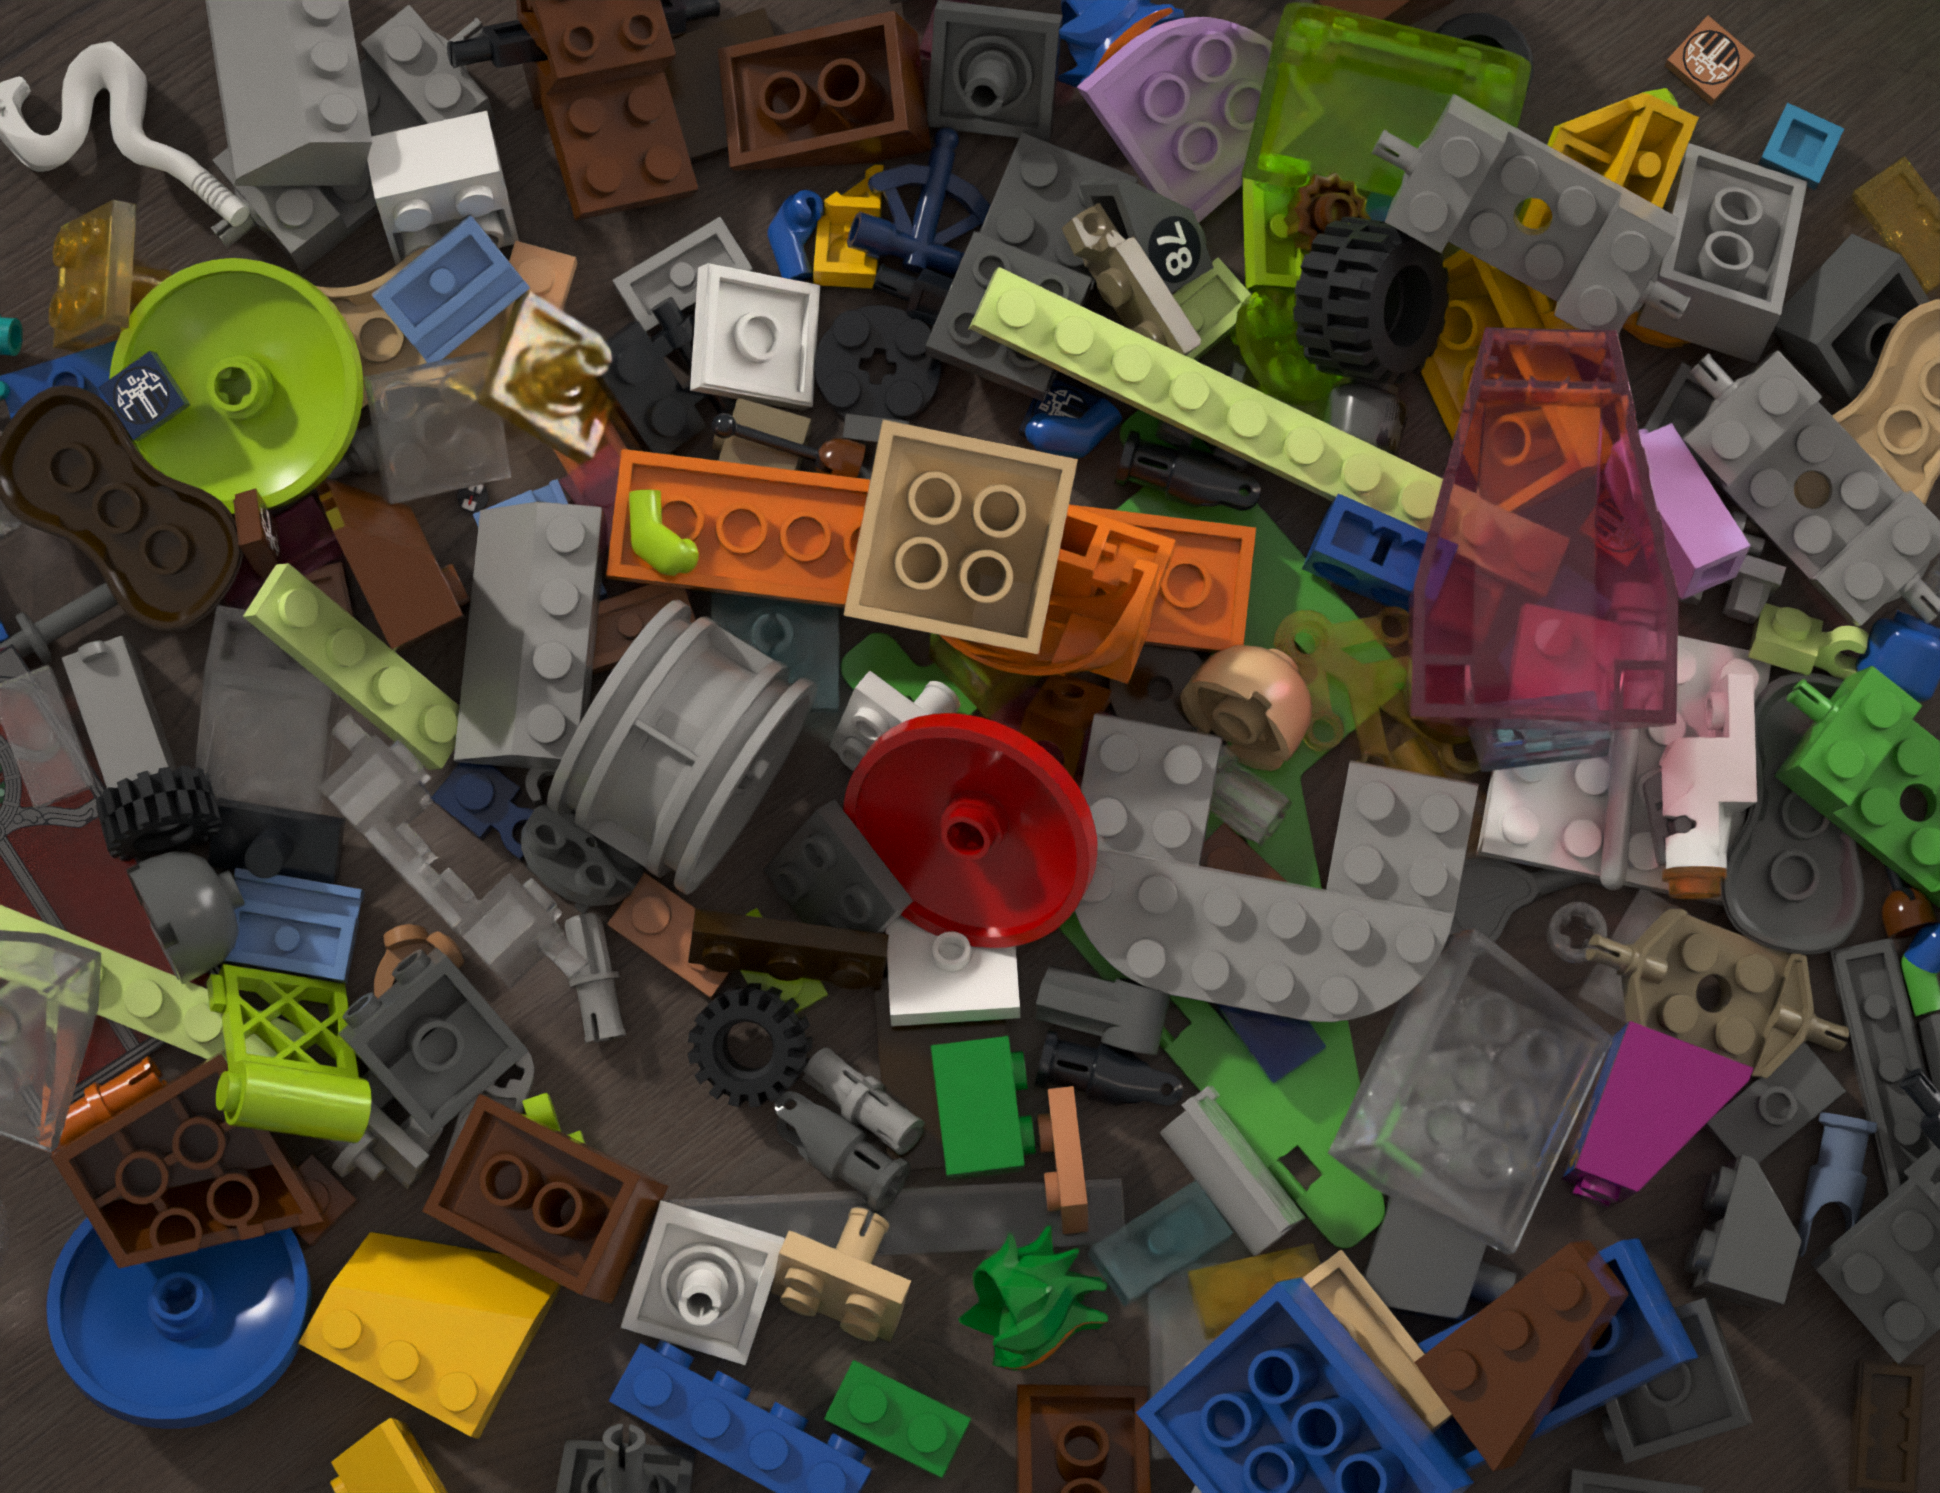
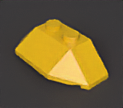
(1627, 142)

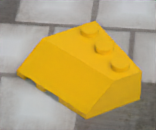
(432, 1324)

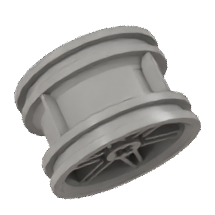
(681, 745)

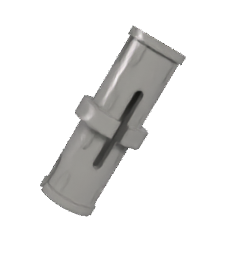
(863, 1101)

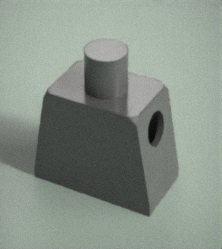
(1429, 1266)

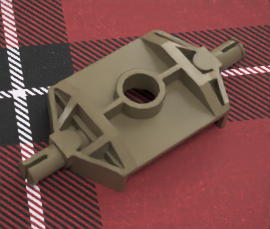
(1763, 999)

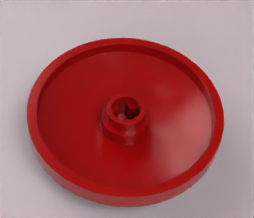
(975, 828)

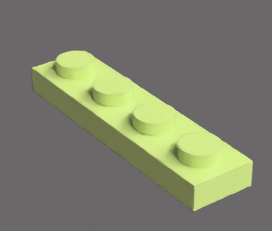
(356, 665)

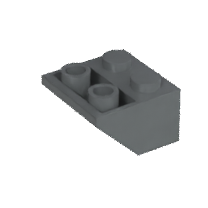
(1748, 1240)

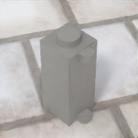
(118, 710)

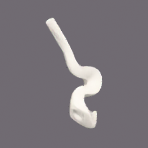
(92, 71)

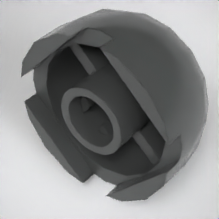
(188, 910)

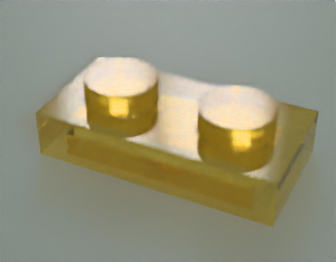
(1229, 1289)

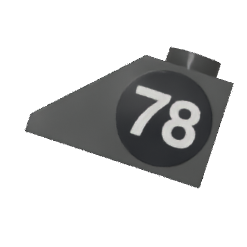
(1160, 226)

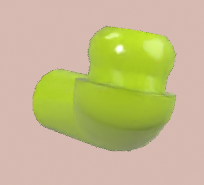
(653, 540)

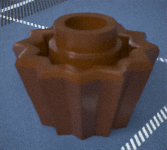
(1320, 204)

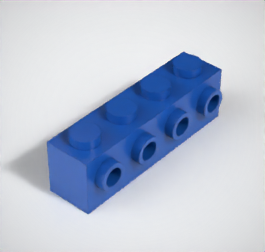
(734, 1431)

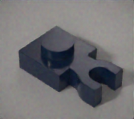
(484, 801)

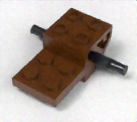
(602, 93)

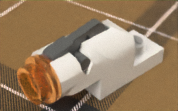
(1697, 785)

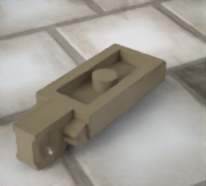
(1129, 281)

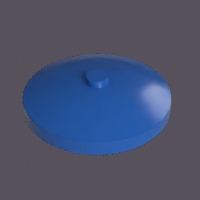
(179, 1333)

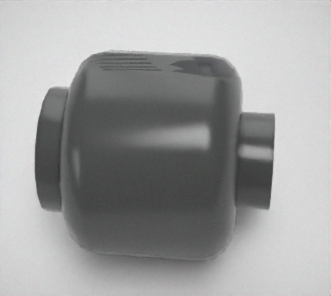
(1368, 413)

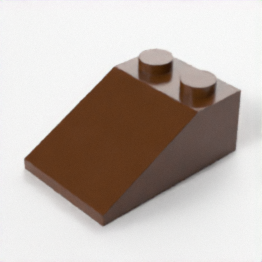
(825, 96)
(545, 1199)
(1081, 1439)

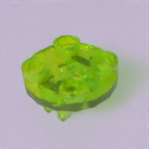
(1272, 351)

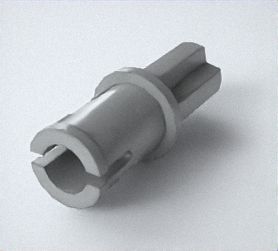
(596, 982)

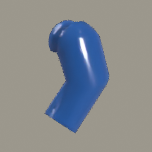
(790, 232)

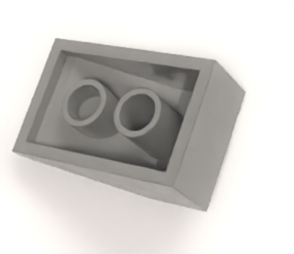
(1728, 252)

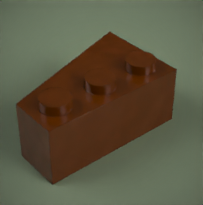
(1521, 1350)

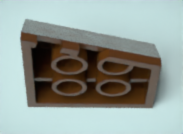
(393, 565)
(180, 1177)

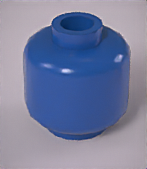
(1905, 653)

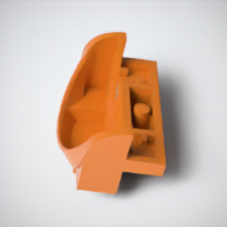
(1085, 629)

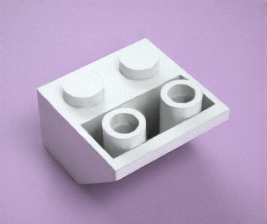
(437, 177)

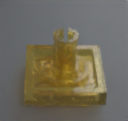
(97, 276)
(547, 378)

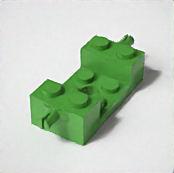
(1860, 762)

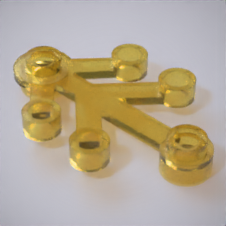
(1368, 684)

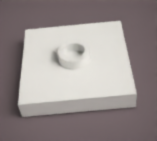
(755, 337)
(947, 978)

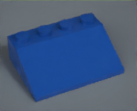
(1295, 1410)

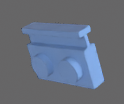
(450, 290)
(296, 926)

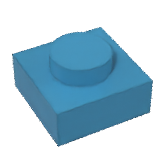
(1801, 145)

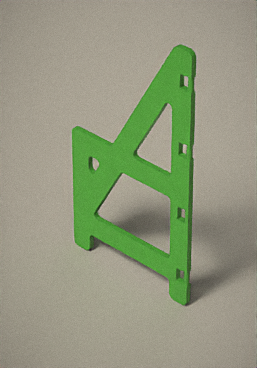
(1314, 1099)

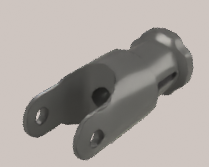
(840, 1150)

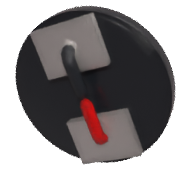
(473, 498)

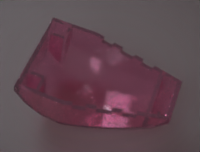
(1545, 550)

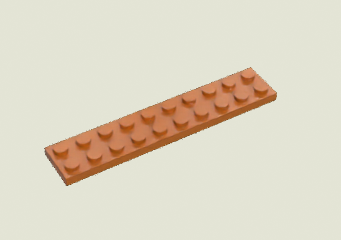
(800, 530)

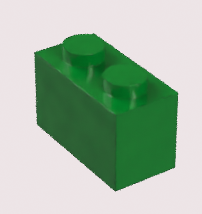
(979, 1107)
(898, 1419)

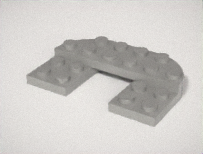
(1258, 937)

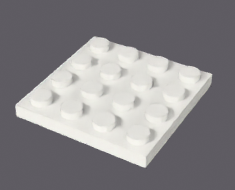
(1558, 810)

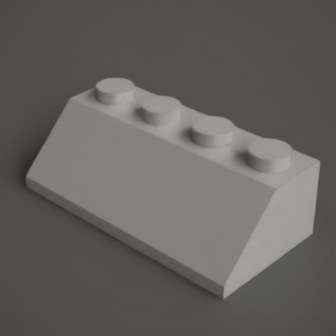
(290, 91)
(530, 633)

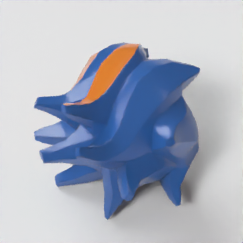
(1102, 27)

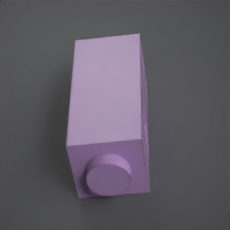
(1699, 531)

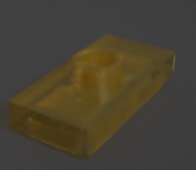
(1905, 218)

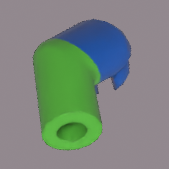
(1920, 970)

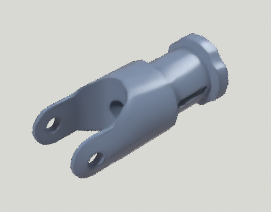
(1838, 1172)

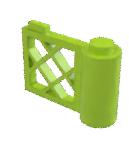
(290, 1089)

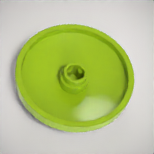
(264, 374)

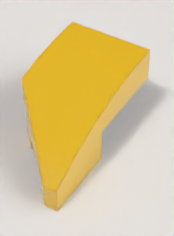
(833, 260)

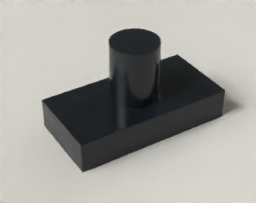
(277, 842)

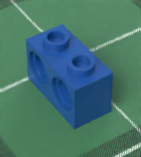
(1366, 552)

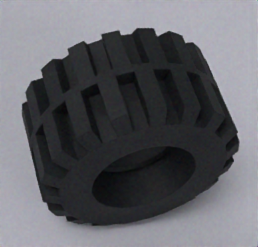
(1370, 301)

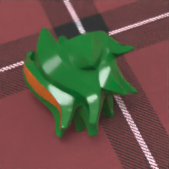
(1031, 1301)

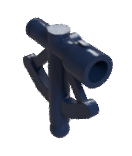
(918, 241)

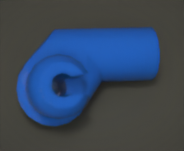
(1070, 435)

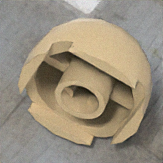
(1251, 701)

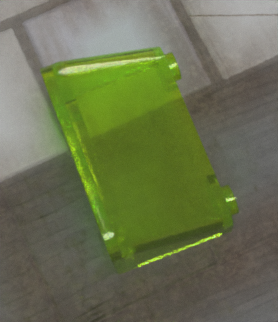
(1349, 77)

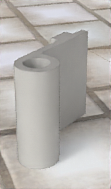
(1231, 1172)

